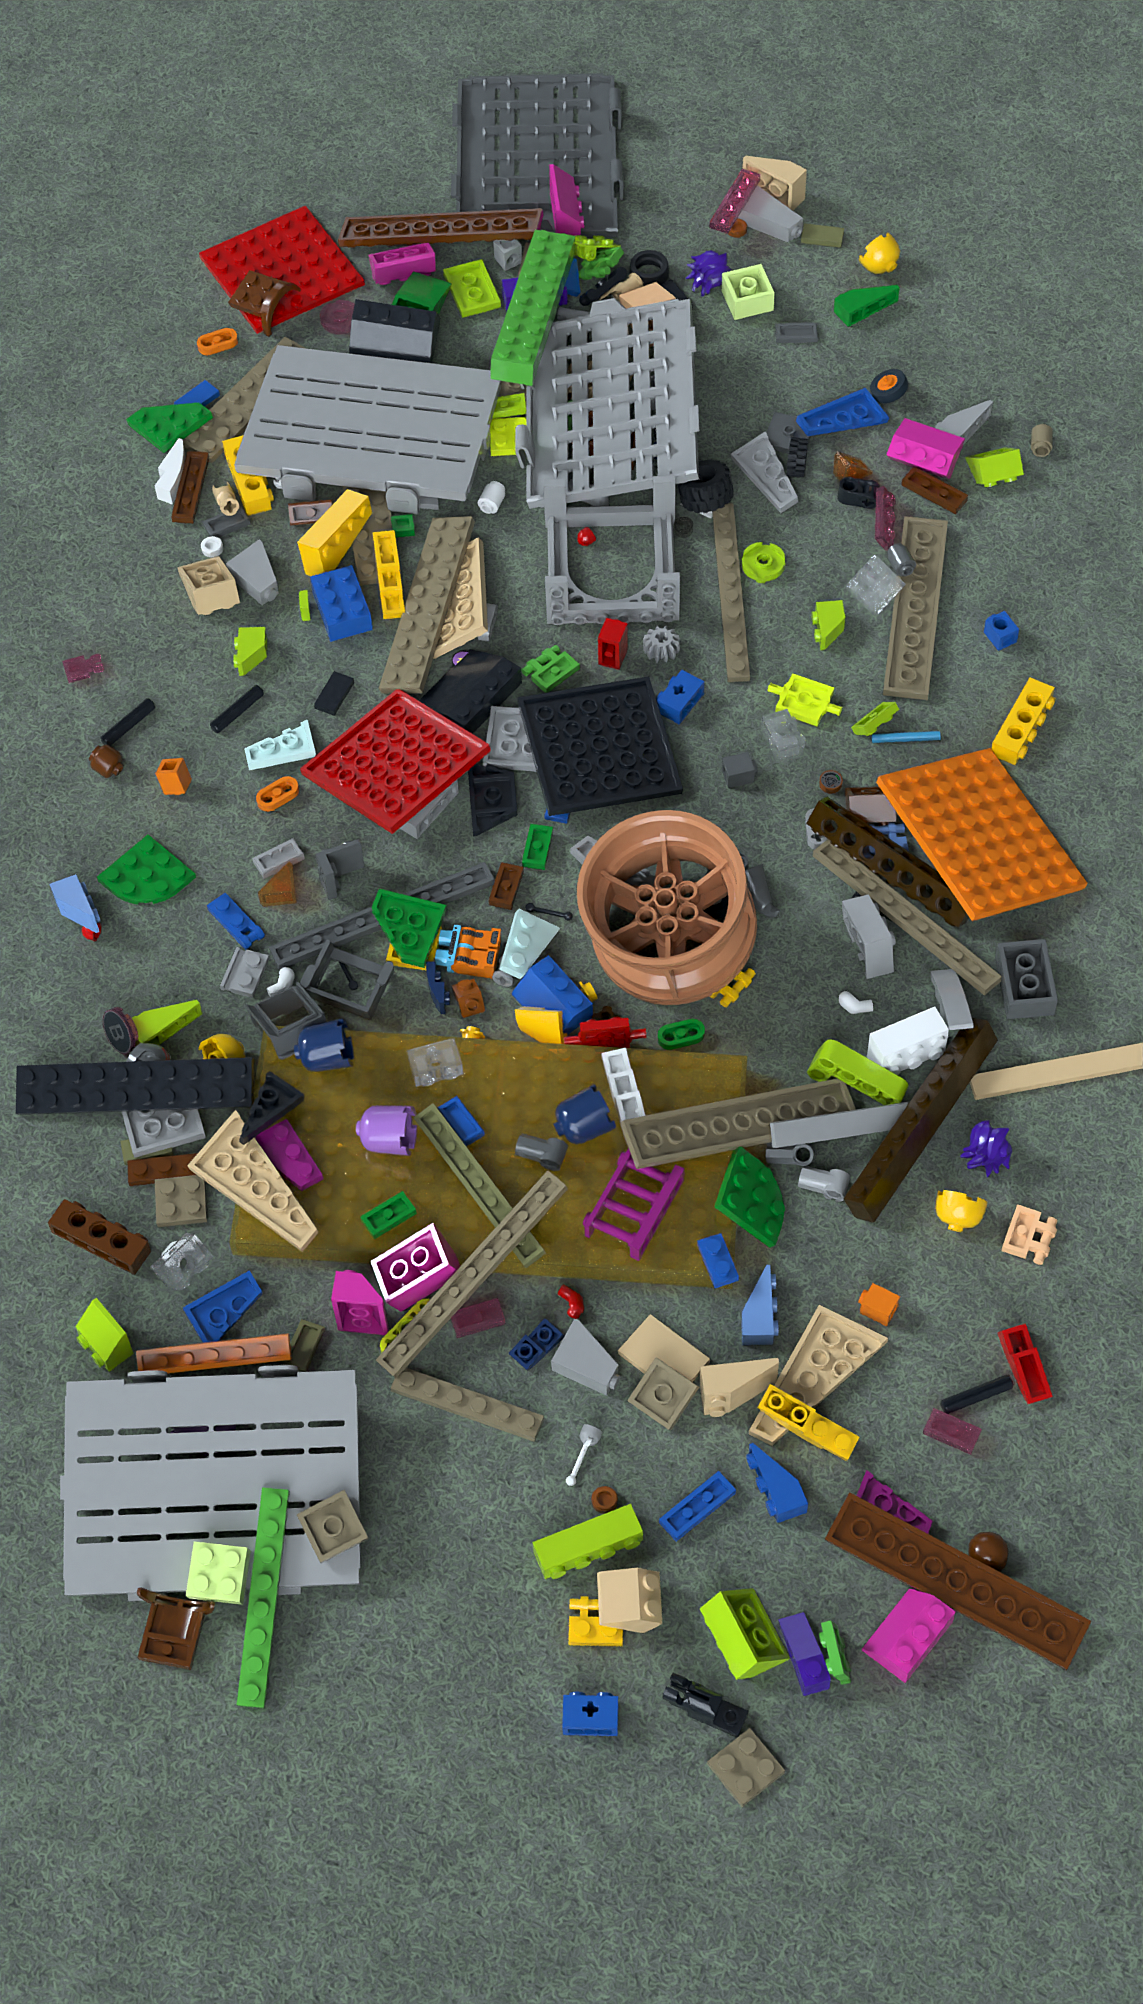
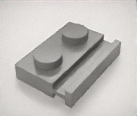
(244, 972)

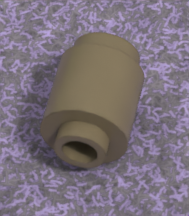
(1041, 440)

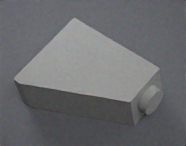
(254, 573)
(585, 1360)

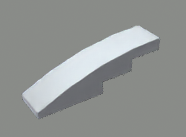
(622, 1085)

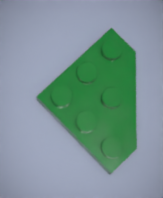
(168, 423)
(409, 924)

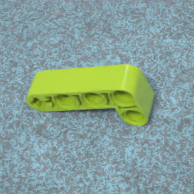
(858, 1072)

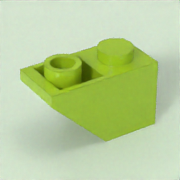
(830, 622)
(251, 648)

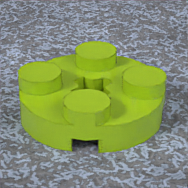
(763, 572)

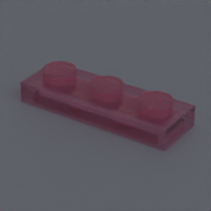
(884, 517)

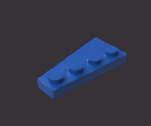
(845, 413)

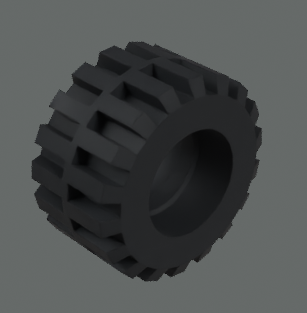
(711, 489)

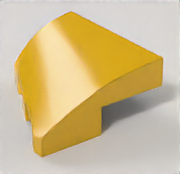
(541, 1024)

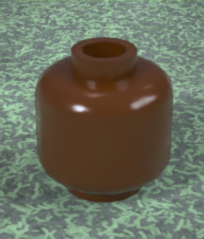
(106, 761)

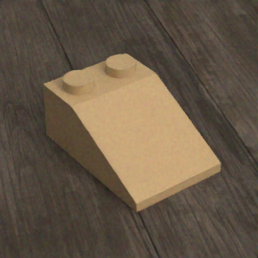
(780, 179)
(209, 585)
(733, 1384)

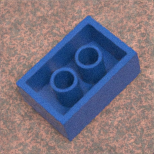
(341, 603)

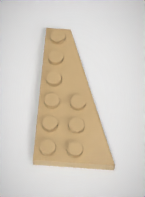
(468, 605)
(252, 1182)
(820, 1363)

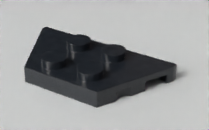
(491, 797)

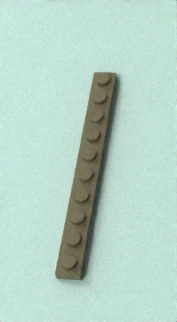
(731, 594)
(908, 917)
(471, 1274)

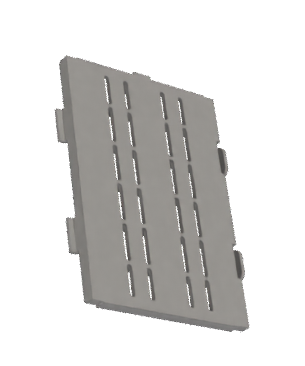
(676, 419)
(402, 475)
(209, 1401)

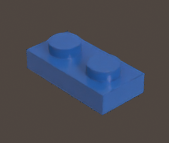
(717, 1260)

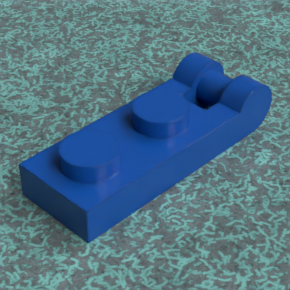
(235, 921)

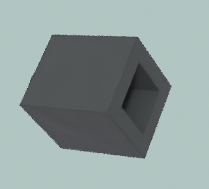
(739, 769)

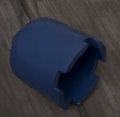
(325, 1046)
(583, 1116)

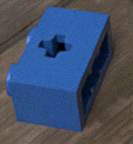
(680, 696)
(604, 1717)

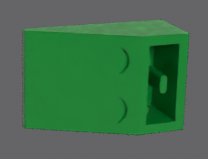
(422, 293)

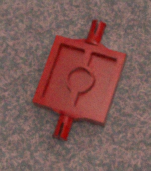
(606, 1033)

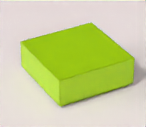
(304, 605)

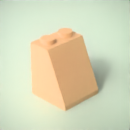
(645, 295)

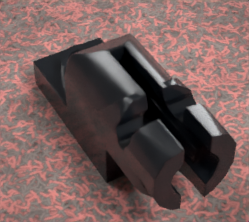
(705, 1705)

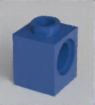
(1001, 630)

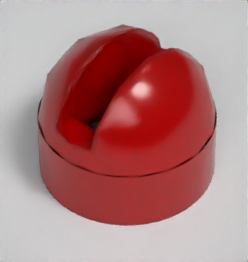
(586, 537)
(89, 934)

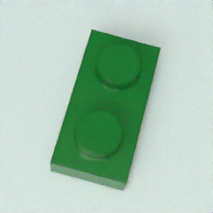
(537, 846)
(388, 1215)

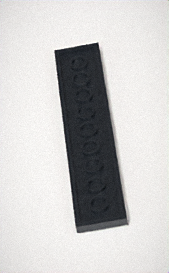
(135, 1086)

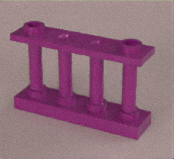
(648, 1221)

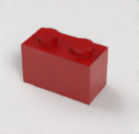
(612, 643)

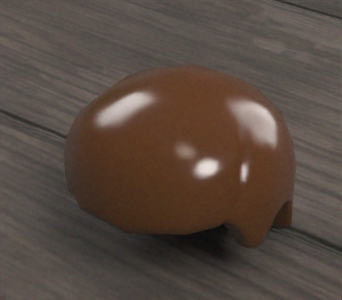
(989, 1549)

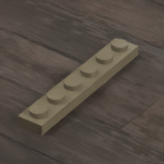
(468, 1404)

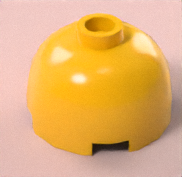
(881, 255)
(222, 1046)
(959, 1210)

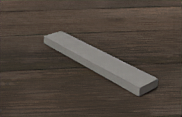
(835, 1125)

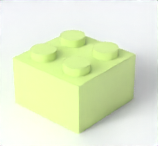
(747, 291)
(218, 1573)

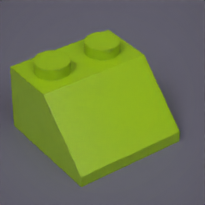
(996, 466)
(103, 1336)

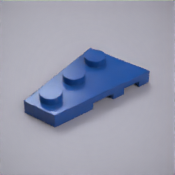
(223, 1307)

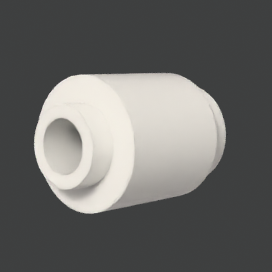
(491, 497)

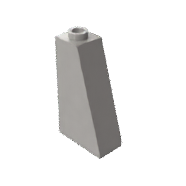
(771, 216)

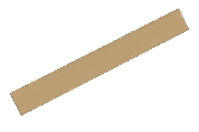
(1057, 1071)

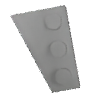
(870, 934)

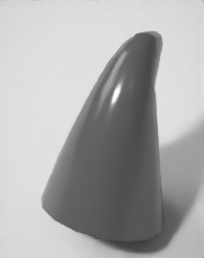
(760, 891)

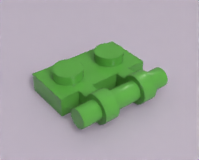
(601, 264)
(553, 673)
(836, 1663)

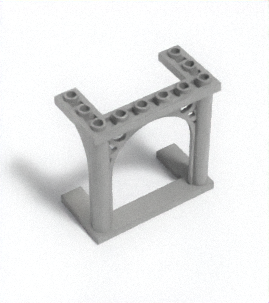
(593, 609)

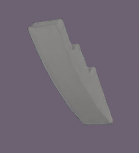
(952, 999)

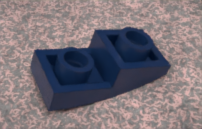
(437, 988)
(536, 1345)

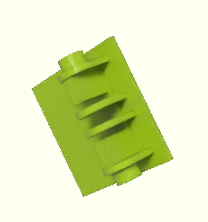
(586, 248)

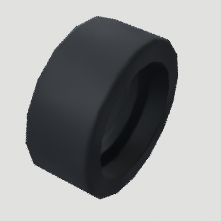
(650, 257)

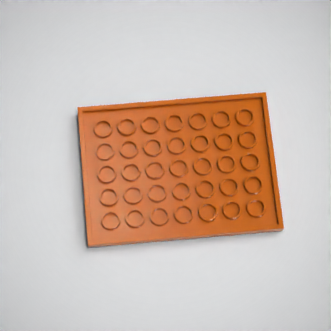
(981, 833)

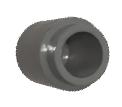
(901, 560)

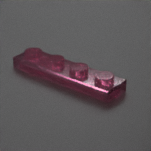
(734, 201)

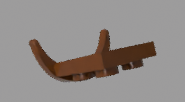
(260, 296)
(172, 1629)

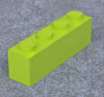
(588, 1541)

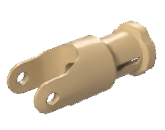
(632, 283)
(226, 499)

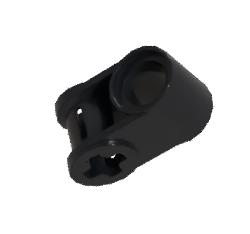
(856, 492)

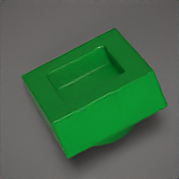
(403, 525)

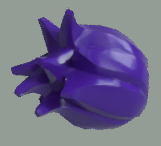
(708, 270)
(988, 1147)

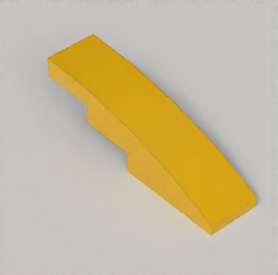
(388, 574)

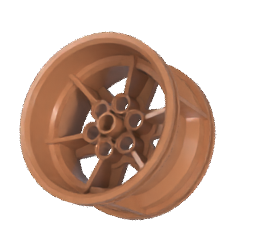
(665, 840)

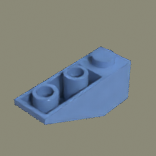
(73, 902)
(757, 1315)

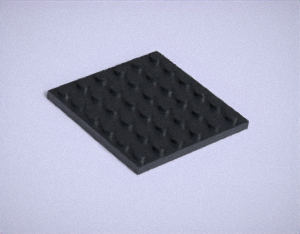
(599, 746)

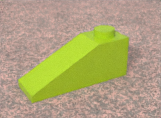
(162, 1023)

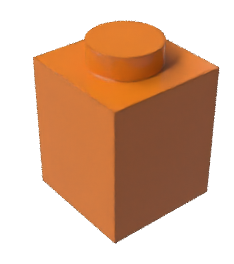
(173, 776)
(878, 1304)

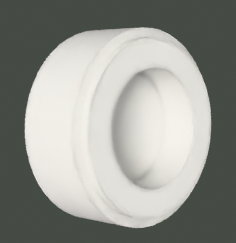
(212, 546)

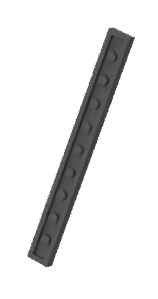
(365, 923)

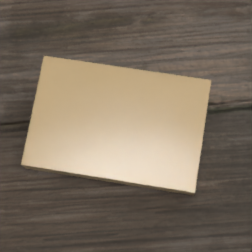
(658, 1341)

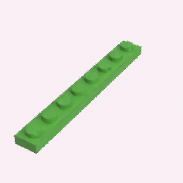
(263, 1598)

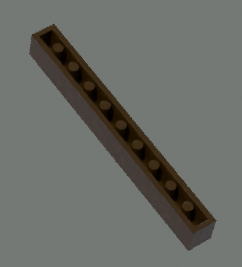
(920, 1121)

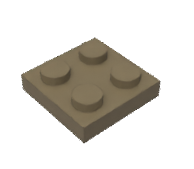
(180, 1201)
(663, 1393)
(332, 1526)
(746, 1767)

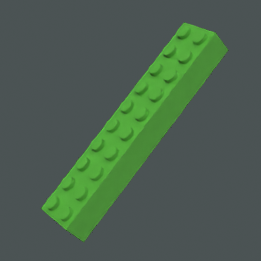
(532, 308)

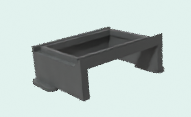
(315, 973)
(285, 1003)

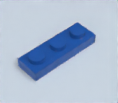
(697, 1506)

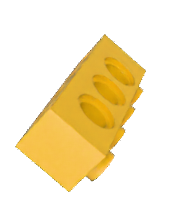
(251, 488)
(1023, 720)

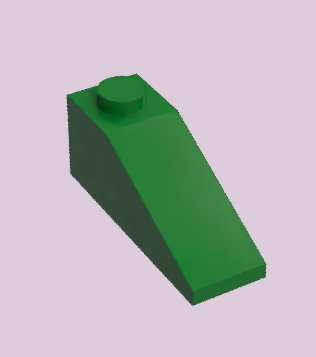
(864, 302)

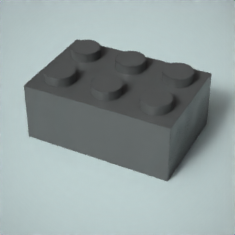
(1026, 979)

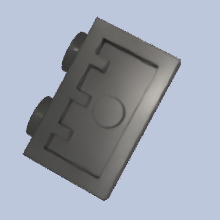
(337, 862)

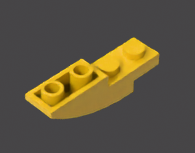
(807, 1423)

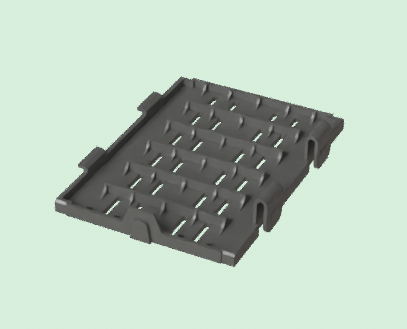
(476, 151)

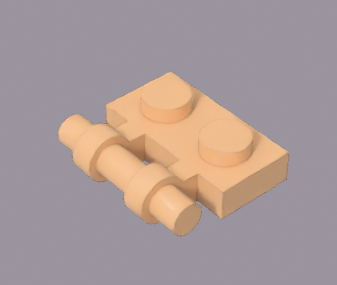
(1021, 1232)

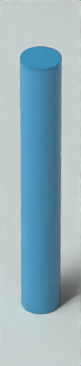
(905, 737)

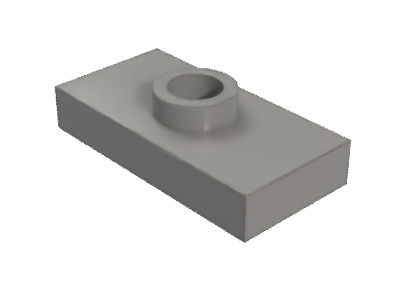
(277, 857)

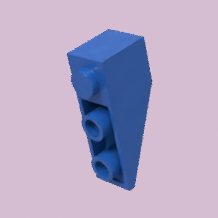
(781, 1488)

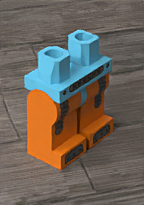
(469, 951)

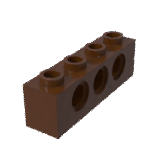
(127, 1258)

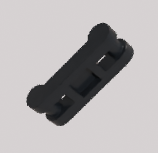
(603, 286)

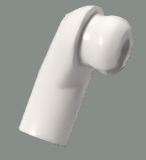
(853, 1005)

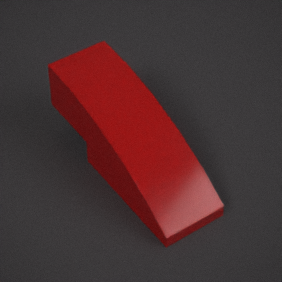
(1025, 1363)

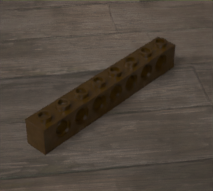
(885, 849)

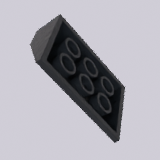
(393, 331)
(472, 688)

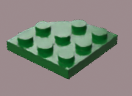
(146, 874)
(752, 1197)

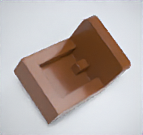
(468, 997)

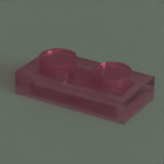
(477, 1318)
(952, 1431)

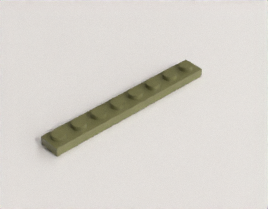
(474, 1178)

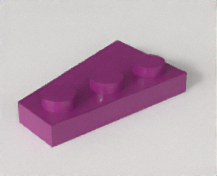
(289, 1155)
(885, 1499)

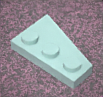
(286, 748)
(525, 942)

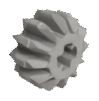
(661, 644)

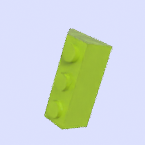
(744, 1632)

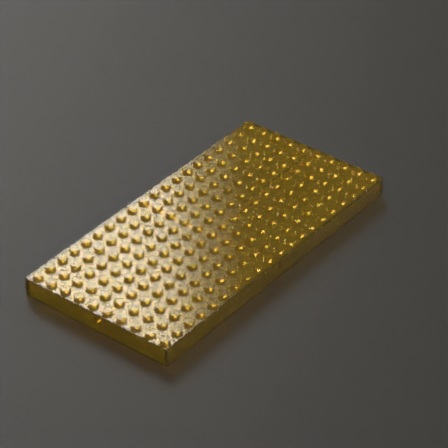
(509, 1093)

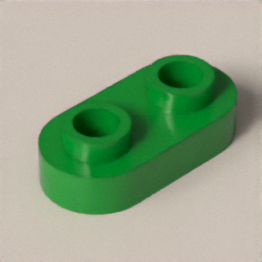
(680, 1033)

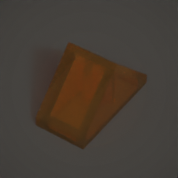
(849, 467)
(280, 888)

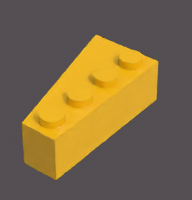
(334, 533)

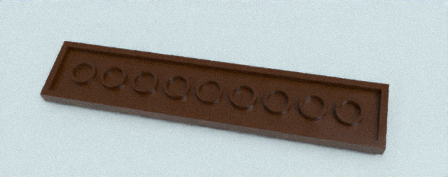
(440, 227)
(958, 1581)

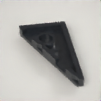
(273, 1102)

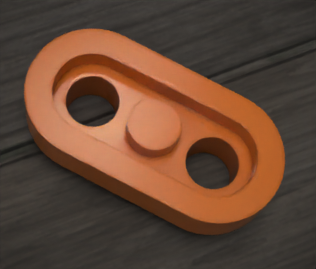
(217, 341)
(276, 793)

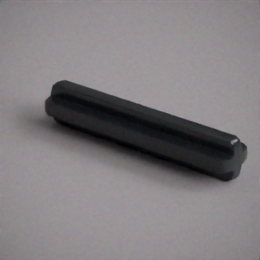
(236, 709)
(128, 722)
(977, 1394)

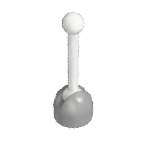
(589, 1437)

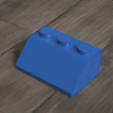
(550, 988)

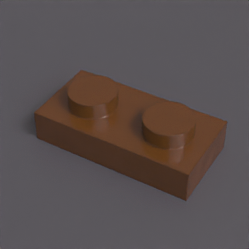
(506, 886)

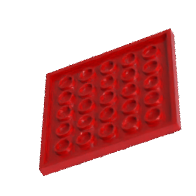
(289, 250)
(395, 760)

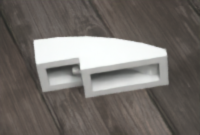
(170, 473)

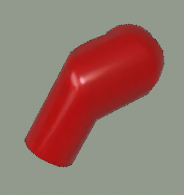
(575, 1301)

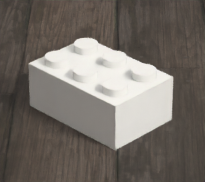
(909, 1042)

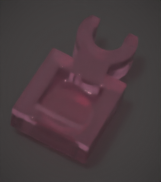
(79, 668)

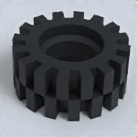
(797, 457)

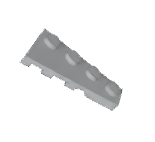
(764, 469)

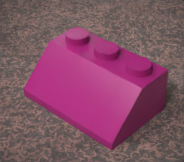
(564, 202)
(401, 263)
(925, 448)
(415, 1268)
(357, 1304)
(909, 1633)

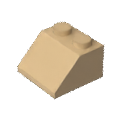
(629, 1599)

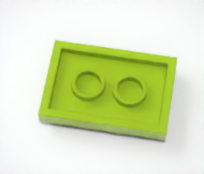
(472, 288)

